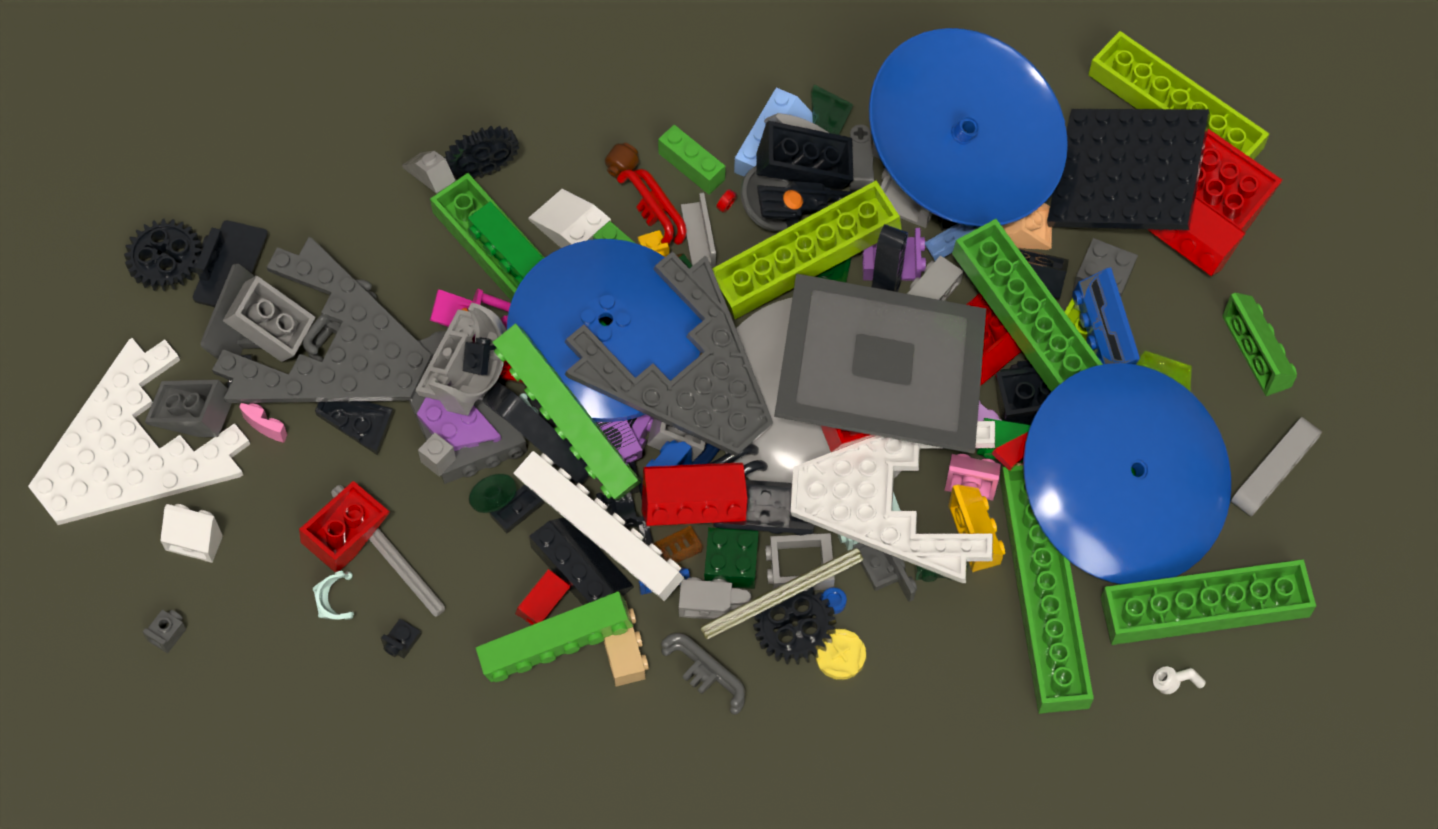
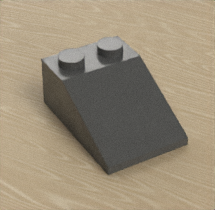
(190, 407)

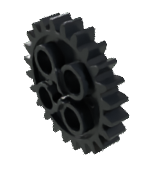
(482, 152)
(163, 254)
(802, 644)

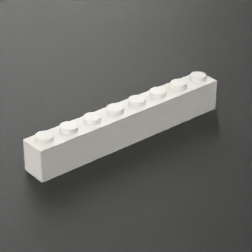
(598, 525)

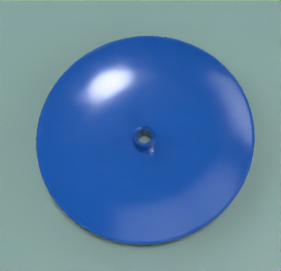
(994, 93)
(1084, 484)

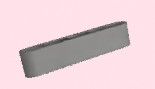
(1276, 466)

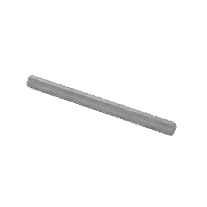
(403, 568)

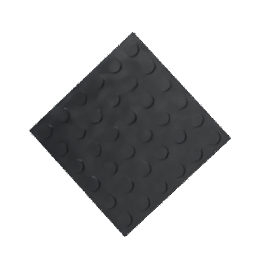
(1130, 169)

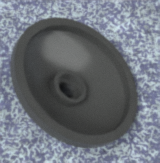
(750, 199)

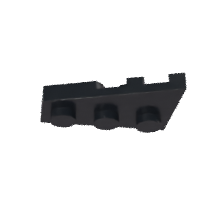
(358, 420)

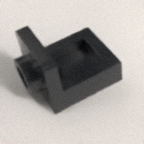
(477, 356)

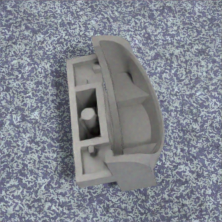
(445, 374)

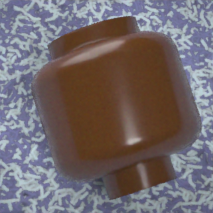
(621, 158)

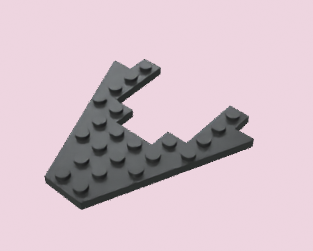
(365, 362)
(712, 396)

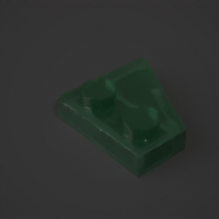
(829, 110)

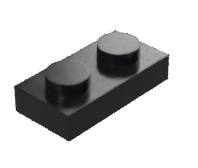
(518, 509)

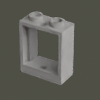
(797, 541)

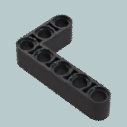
(889, 258)
(536, 430)

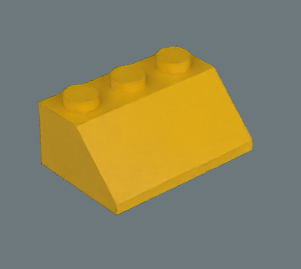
(971, 517)

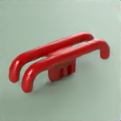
(655, 204)

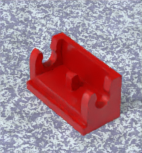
(542, 598)

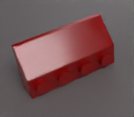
(1208, 240)
(694, 494)

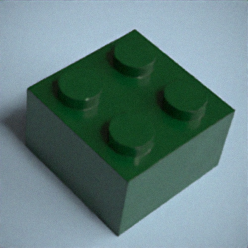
(732, 556)

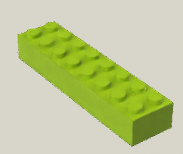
(1154, 84)
(805, 249)

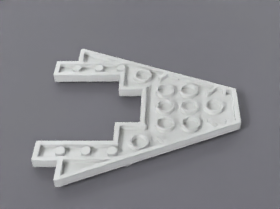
(854, 498)

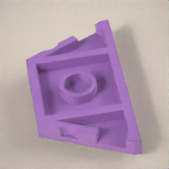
(456, 428)

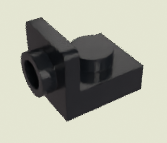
(400, 639)

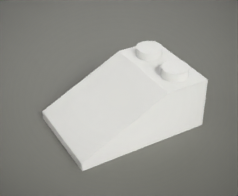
(568, 219)

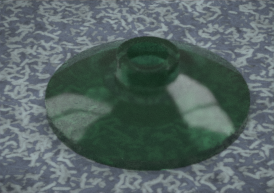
(492, 493)

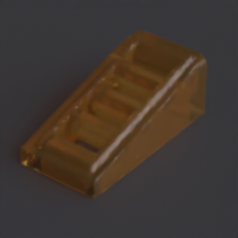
(678, 537)

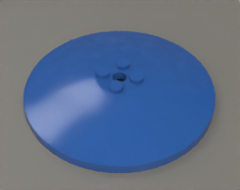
(611, 281)

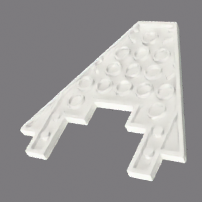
(111, 460)

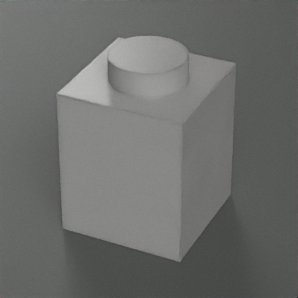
(437, 454)

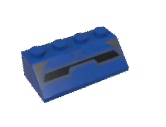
(1105, 319)

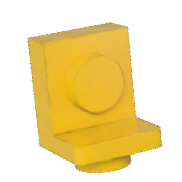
(653, 241)

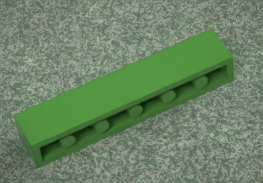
(554, 637)

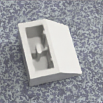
(190, 532)

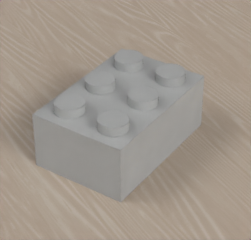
(269, 319)

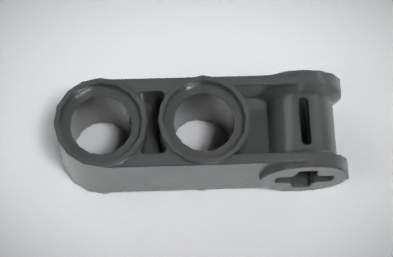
(862, 157)

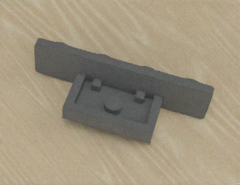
(885, 569)

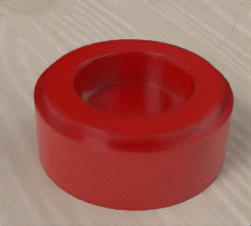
(726, 201)

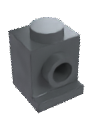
(167, 637)

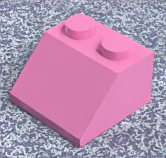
(973, 473)

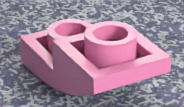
(257, 418)

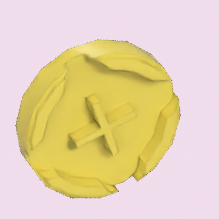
(843, 656)

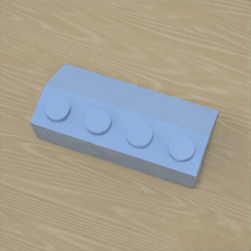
(779, 102)

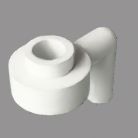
(1174, 679)

